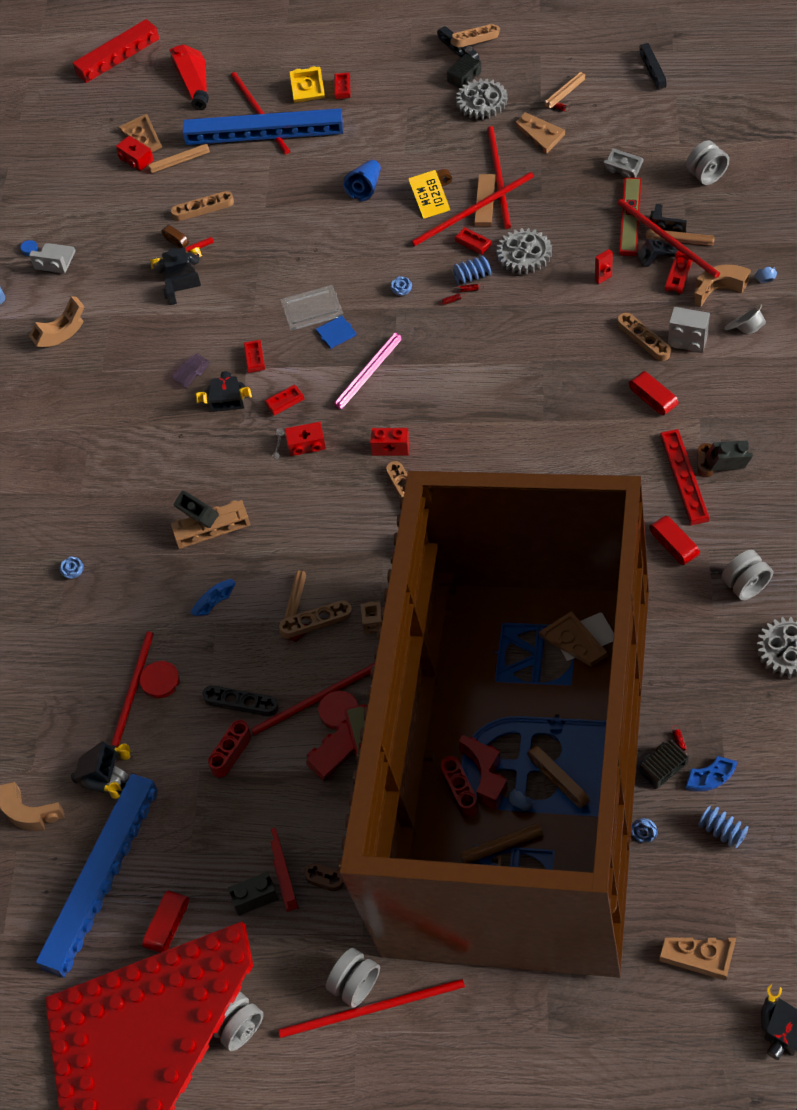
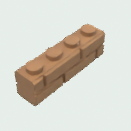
(230, 518)

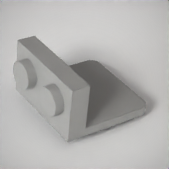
(52, 258)

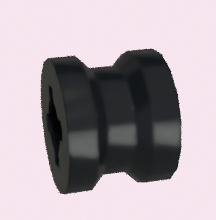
(200, 100)

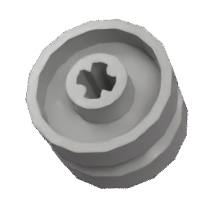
(707, 162)
(747, 574)
(353, 977)
(240, 1023)

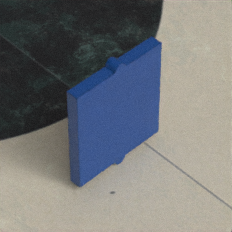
(336, 332)

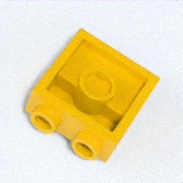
(307, 84)

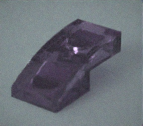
(193, 366)

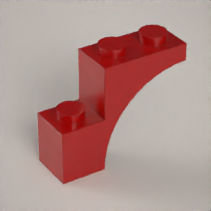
(487, 758)

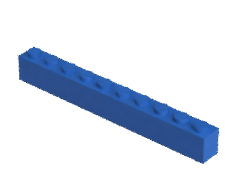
(263, 126)
(97, 876)

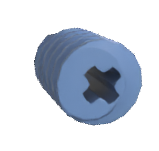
(470, 269)
(723, 827)

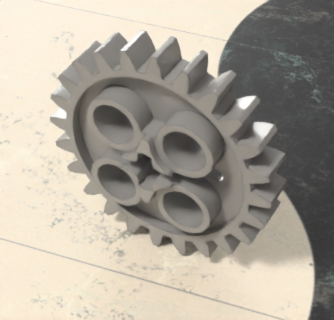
(481, 98)
(524, 251)
(778, 636)

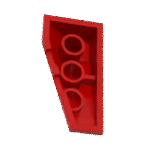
(190, 67)

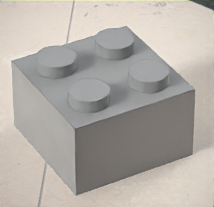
(688, 329)

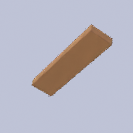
(486, 187)

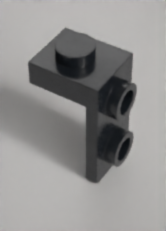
(667, 224)
(652, 248)
(180, 283)

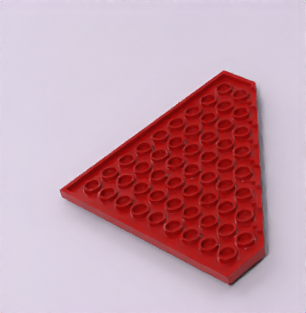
(145, 1026)

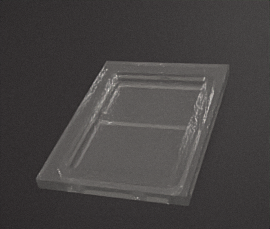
(311, 307)

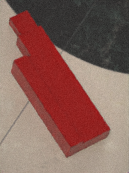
(283, 874)

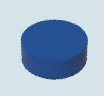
(28, 246)

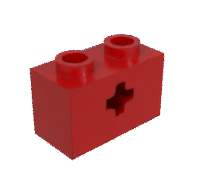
(134, 153)
(305, 438)
(390, 441)

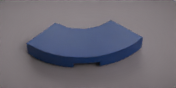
(212, 597)
(711, 776)

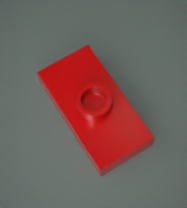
(342, 85)
(473, 240)
(603, 266)
(254, 356)
(284, 400)

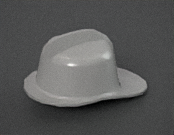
(748, 322)

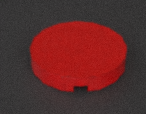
(159, 679)
(332, 707)

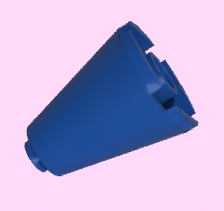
(362, 180)

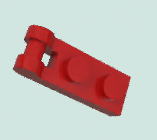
(678, 273)

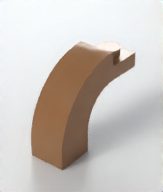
(730, 277)
(60, 329)
(23, 816)

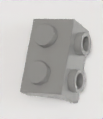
(623, 163)

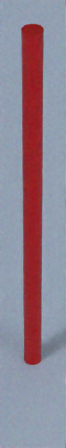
(256, 107)
(504, 208)
(472, 209)
(668, 238)
(132, 689)
(311, 700)
(371, 1008)

